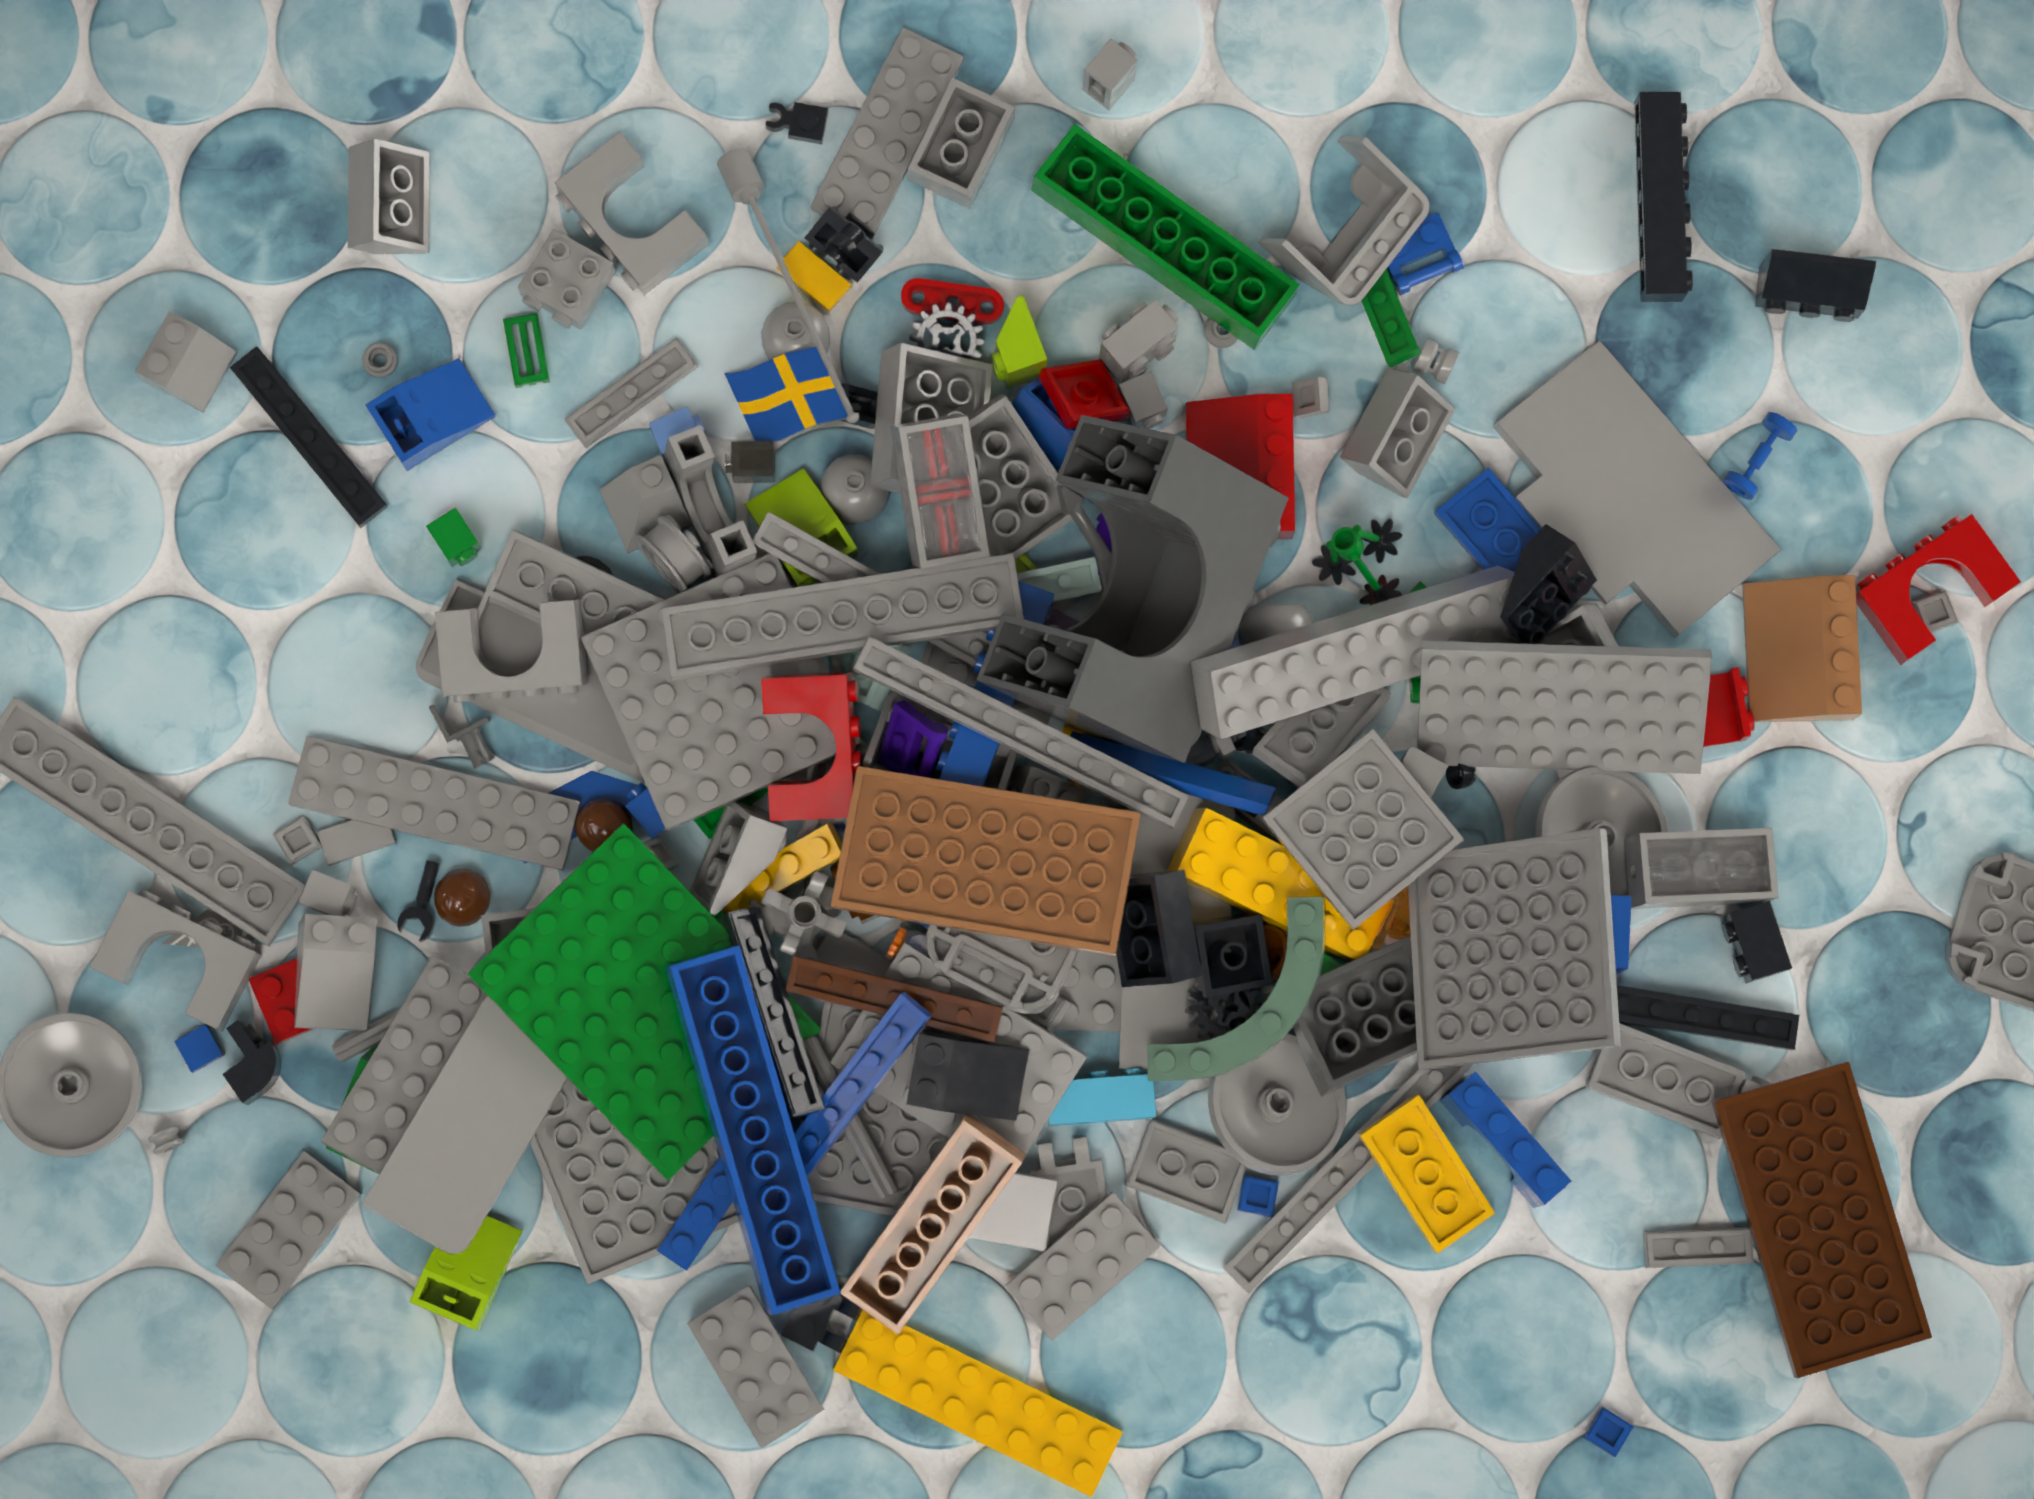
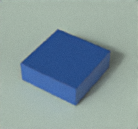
(199, 1048)
(1258, 1196)
(1608, 1432)

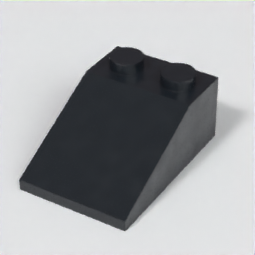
(967, 1076)

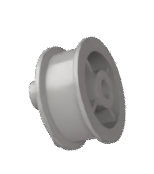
(674, 554)

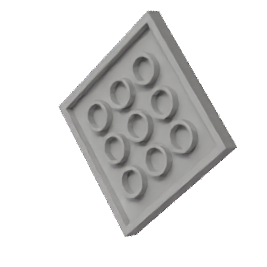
(1362, 829)

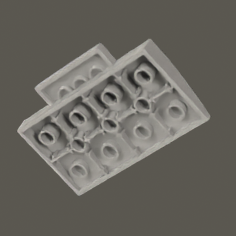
(1631, 492)

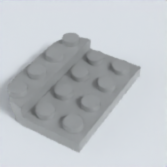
(1004, 969)

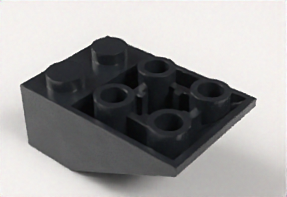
(1545, 586)

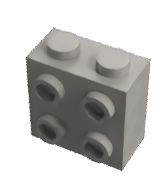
(566, 280)
(1139, 341)

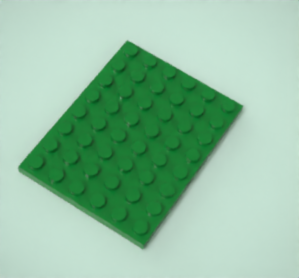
(596, 996)

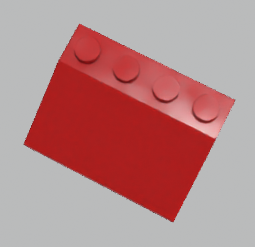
(1253, 437)

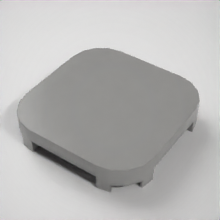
(1994, 931)

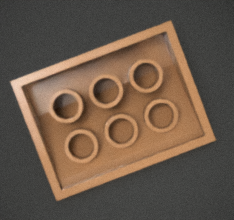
(1802, 649)

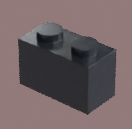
(1756, 942)

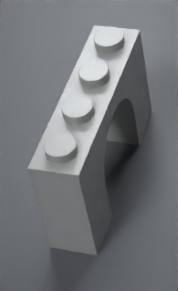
(645, 259)
(690, 467)
(468, 673)
(143, 921)

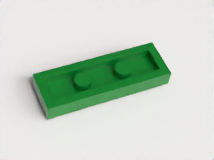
(1390, 322)

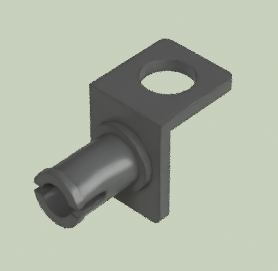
(469, 736)

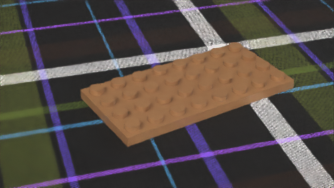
(986, 860)

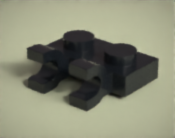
(808, 1322)

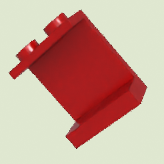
(1726, 710)

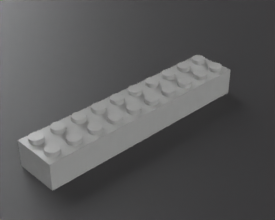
(1345, 653)

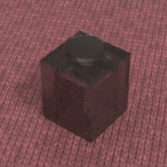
(751, 462)

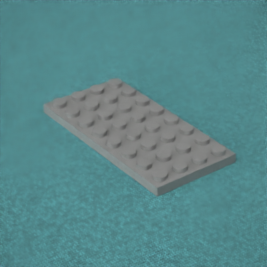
(1564, 706)

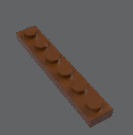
(878, 993)

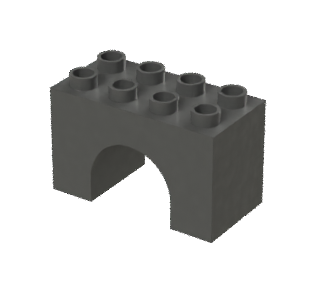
(1179, 580)

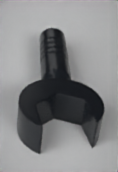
(423, 898)

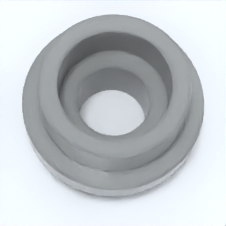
(1217, 339)
(372, 353)

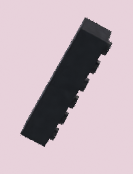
(1661, 197)

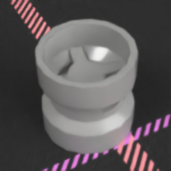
(1443, 364)

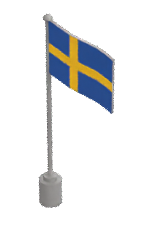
(798, 386)

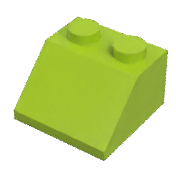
(1018, 348)

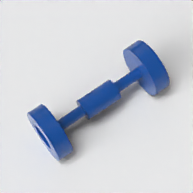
(1779, 427)

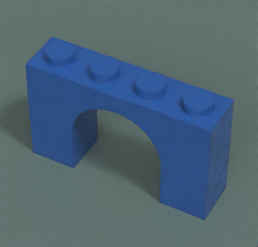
(1533, 1169)

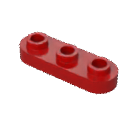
(941, 291)

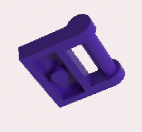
(904, 741)

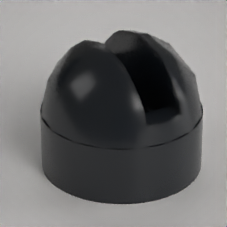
(1457, 781)

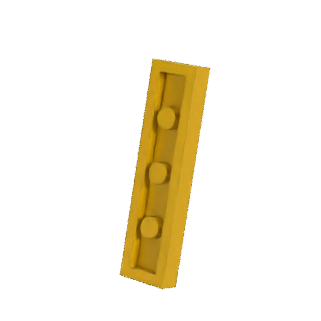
(792, 866)

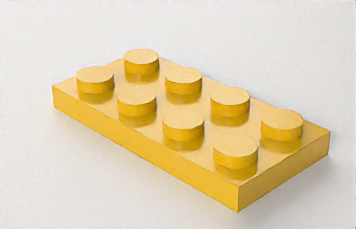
(1426, 1173)

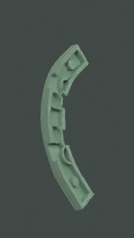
(1273, 1018)

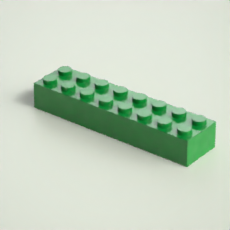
(1164, 236)

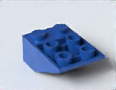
(430, 412)

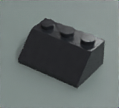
(1814, 284)

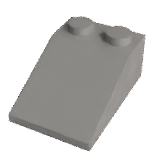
(737, 853)
(334, 972)

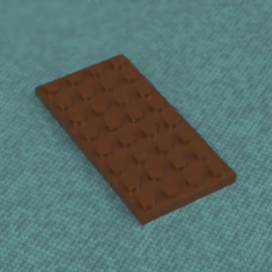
(1821, 1220)

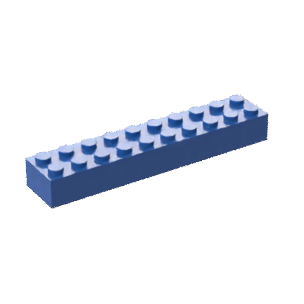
(752, 1130)

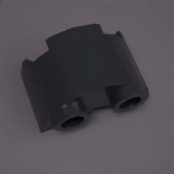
(846, 241)

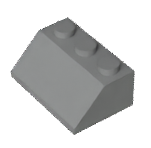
(388, 198)
(1397, 431)

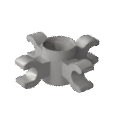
(786, 905)

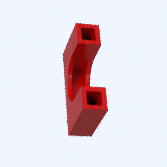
(1961, 547)
(831, 700)

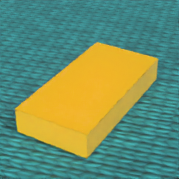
(815, 277)

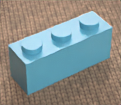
(1106, 1099)

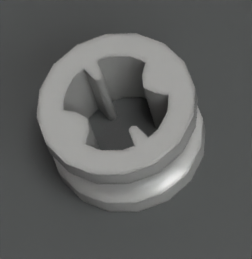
(166, 1140)

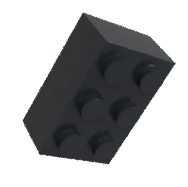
(1157, 931)

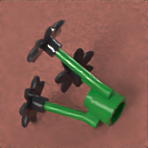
(1348, 546)

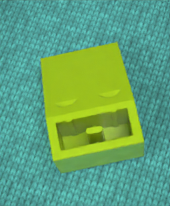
(803, 506)
(467, 1282)

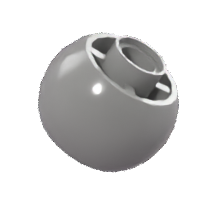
(1271, 620)

